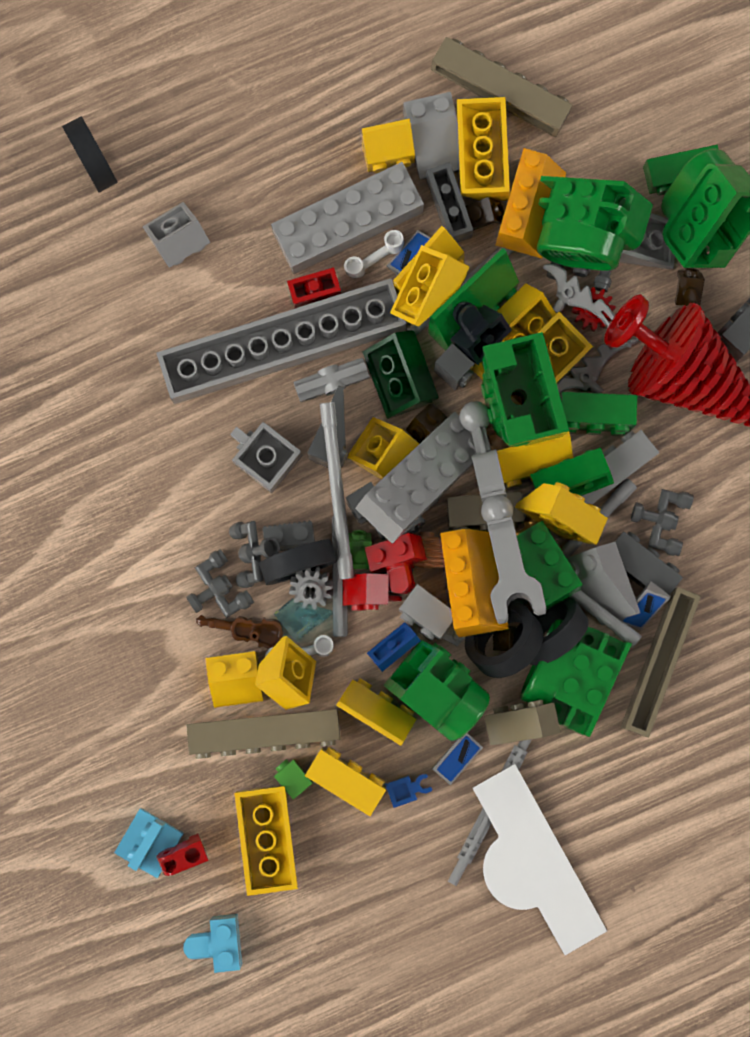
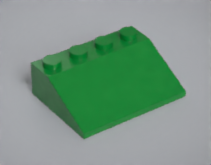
(488, 287)

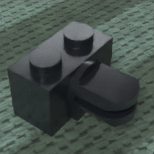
(478, 329)

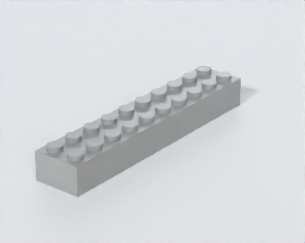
(280, 341)

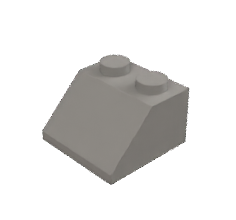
(176, 234)

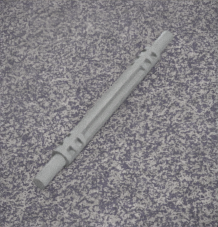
(483, 822)

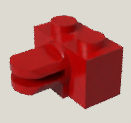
(397, 560)
(367, 592)

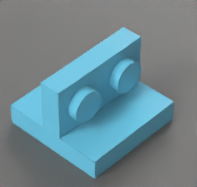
(145, 840)

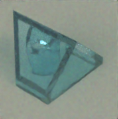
(301, 621)

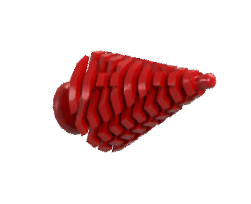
(682, 362)

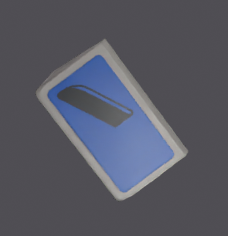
(408, 251)
(649, 603)
(457, 758)

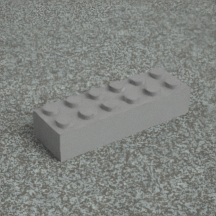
(348, 217)
(419, 479)

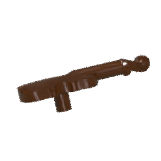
(265, 632)

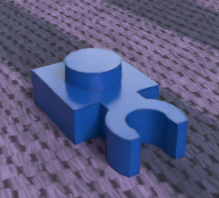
(403, 790)

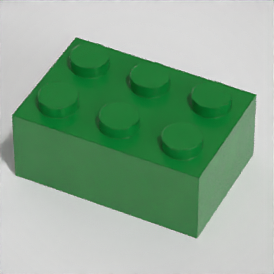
(600, 412)
(547, 564)

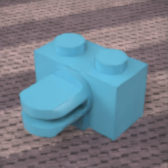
(220, 944)

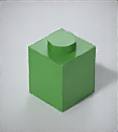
(292, 777)

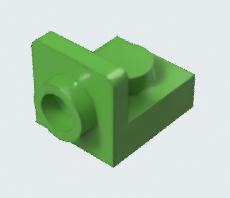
(358, 542)

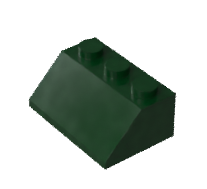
(400, 374)

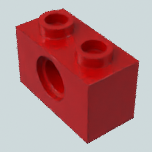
(314, 287)

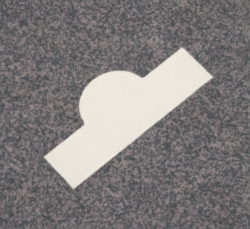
(529, 866)

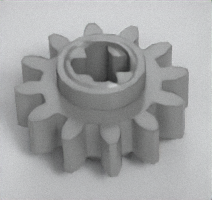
(311, 595)

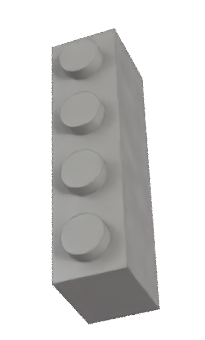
(625, 461)

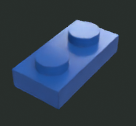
(393, 646)

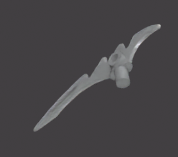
(570, 294)
(586, 377)

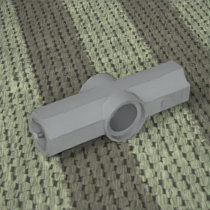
(329, 378)

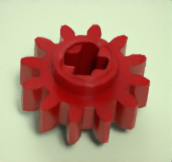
(590, 318)

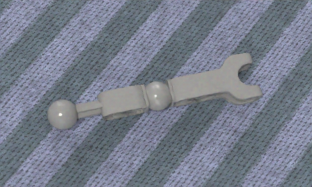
(498, 514)

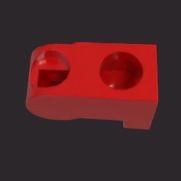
(182, 856)

